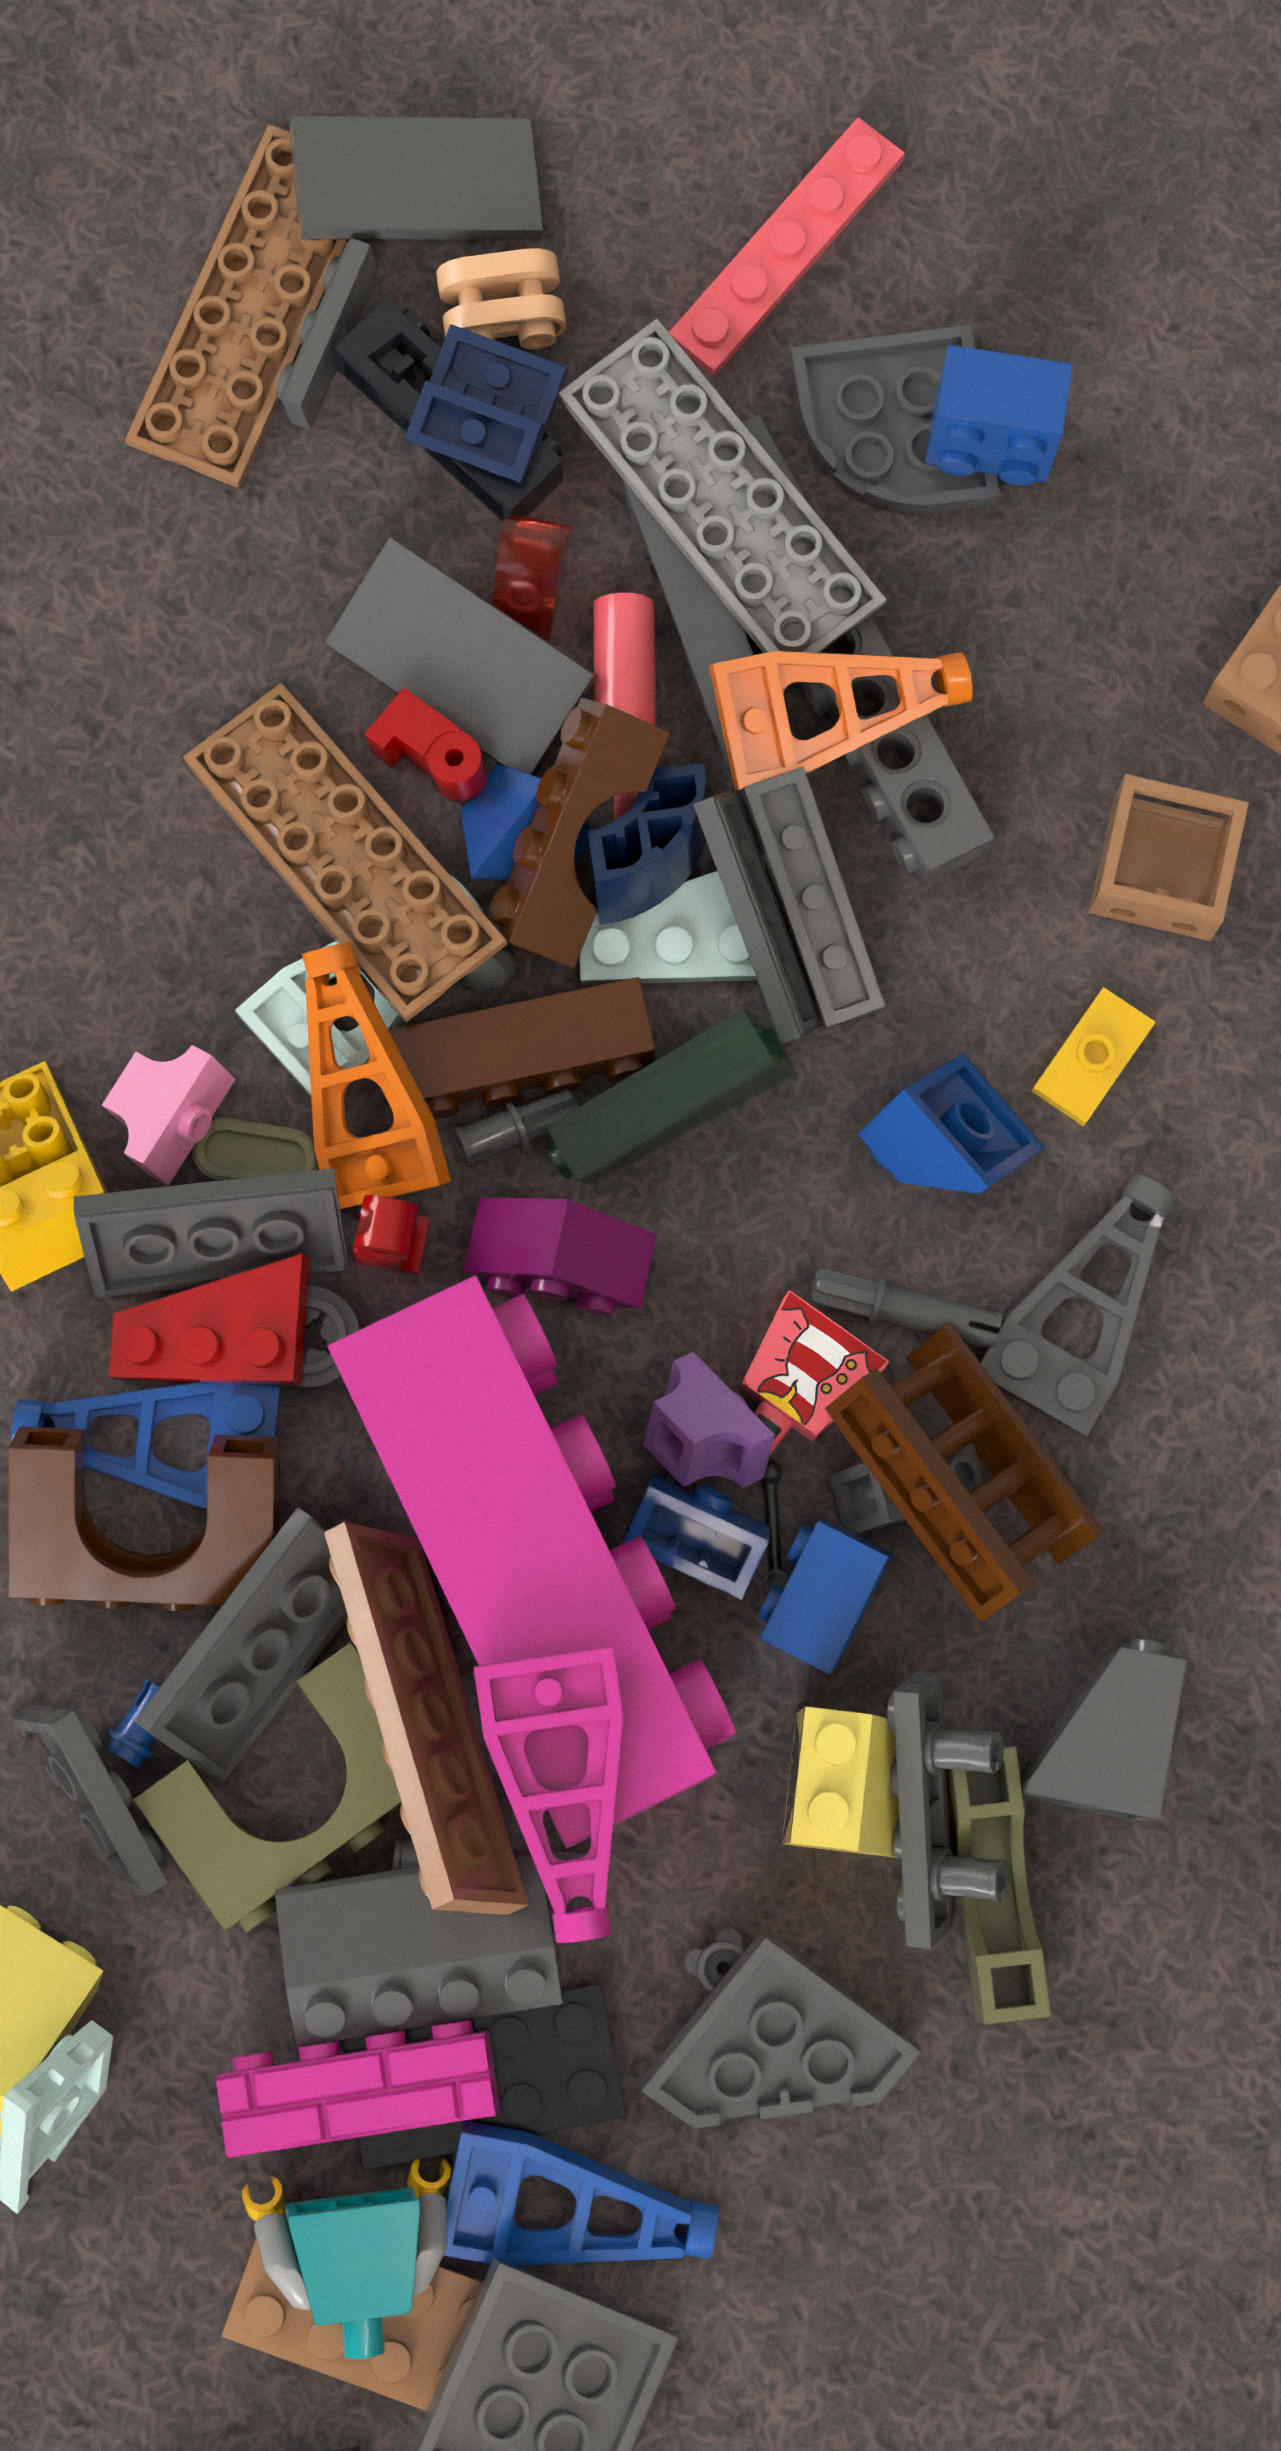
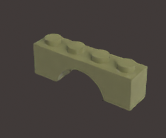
(999, 1935)

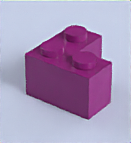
(560, 1253)

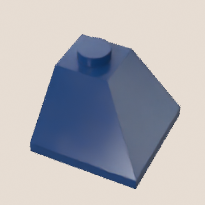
(950, 1132)

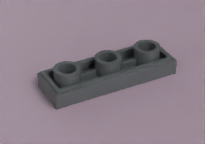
(346, 290)

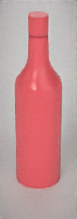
(625, 662)

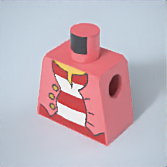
(804, 1368)

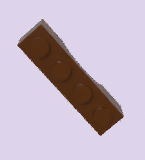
(600, 758)

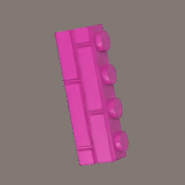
(357, 2092)

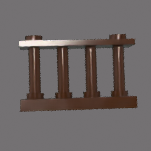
(933, 1497)

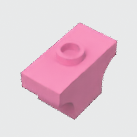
(167, 1107)

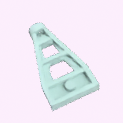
(279, 1020)

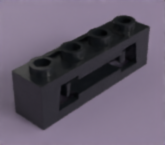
(376, 366)

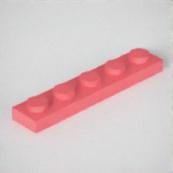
(786, 246)

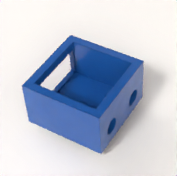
(998, 415)

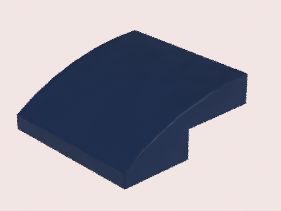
(486, 404)

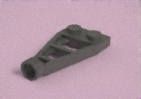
(1051, 1378)

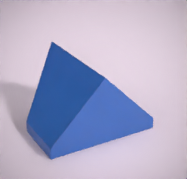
(498, 817)

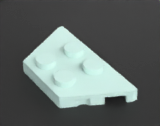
(49, 2107)

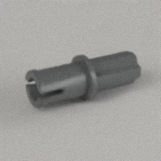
(511, 1127)

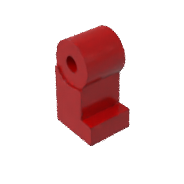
(430, 743)
(391, 1235)

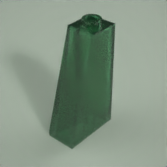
(670, 1098)

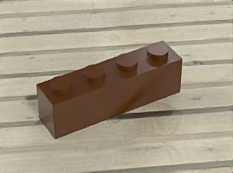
(528, 1046)

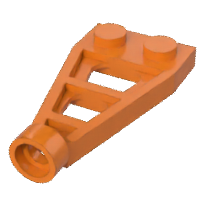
(757, 719)
(383, 1163)

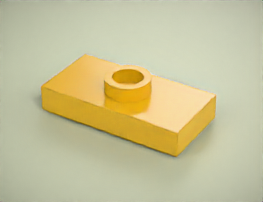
(1093, 1056)

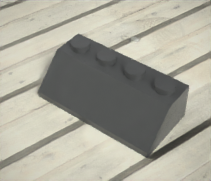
(379, 1960)

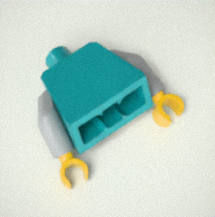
(355, 2253)

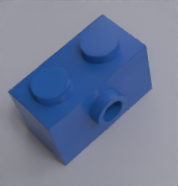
(699, 1534)
(824, 1594)

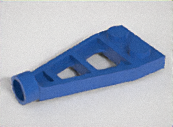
(227, 1407)
(485, 2192)

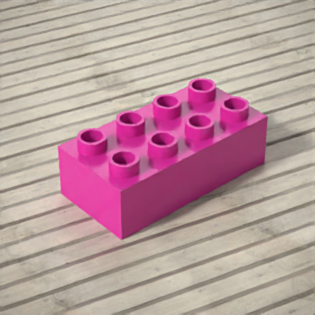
(515, 1536)

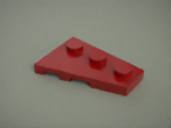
(219, 1332)

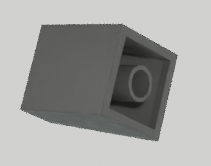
(1113, 1737)

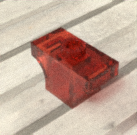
(531, 571)

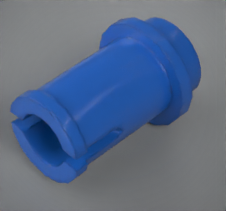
(130, 1739)

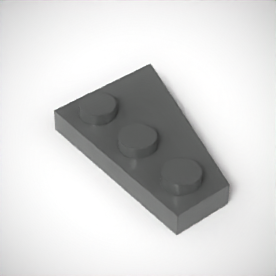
(78, 1770)

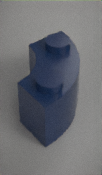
(650, 846)

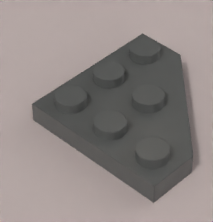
(779, 2039)

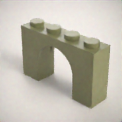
(241, 1871)

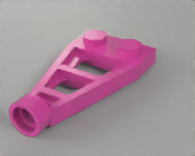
(545, 1694)

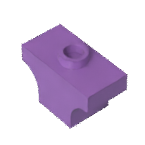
(706, 1428)

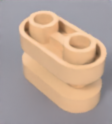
(515, 295)

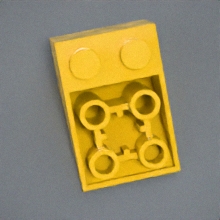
(40, 1175)

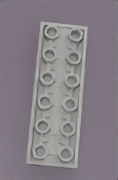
(720, 496)

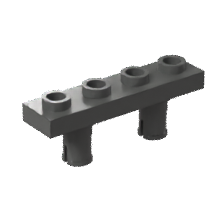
(922, 1833)

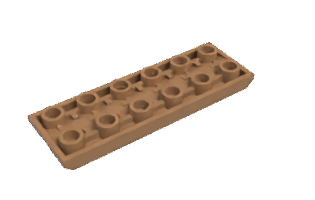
(237, 328)
(344, 852)

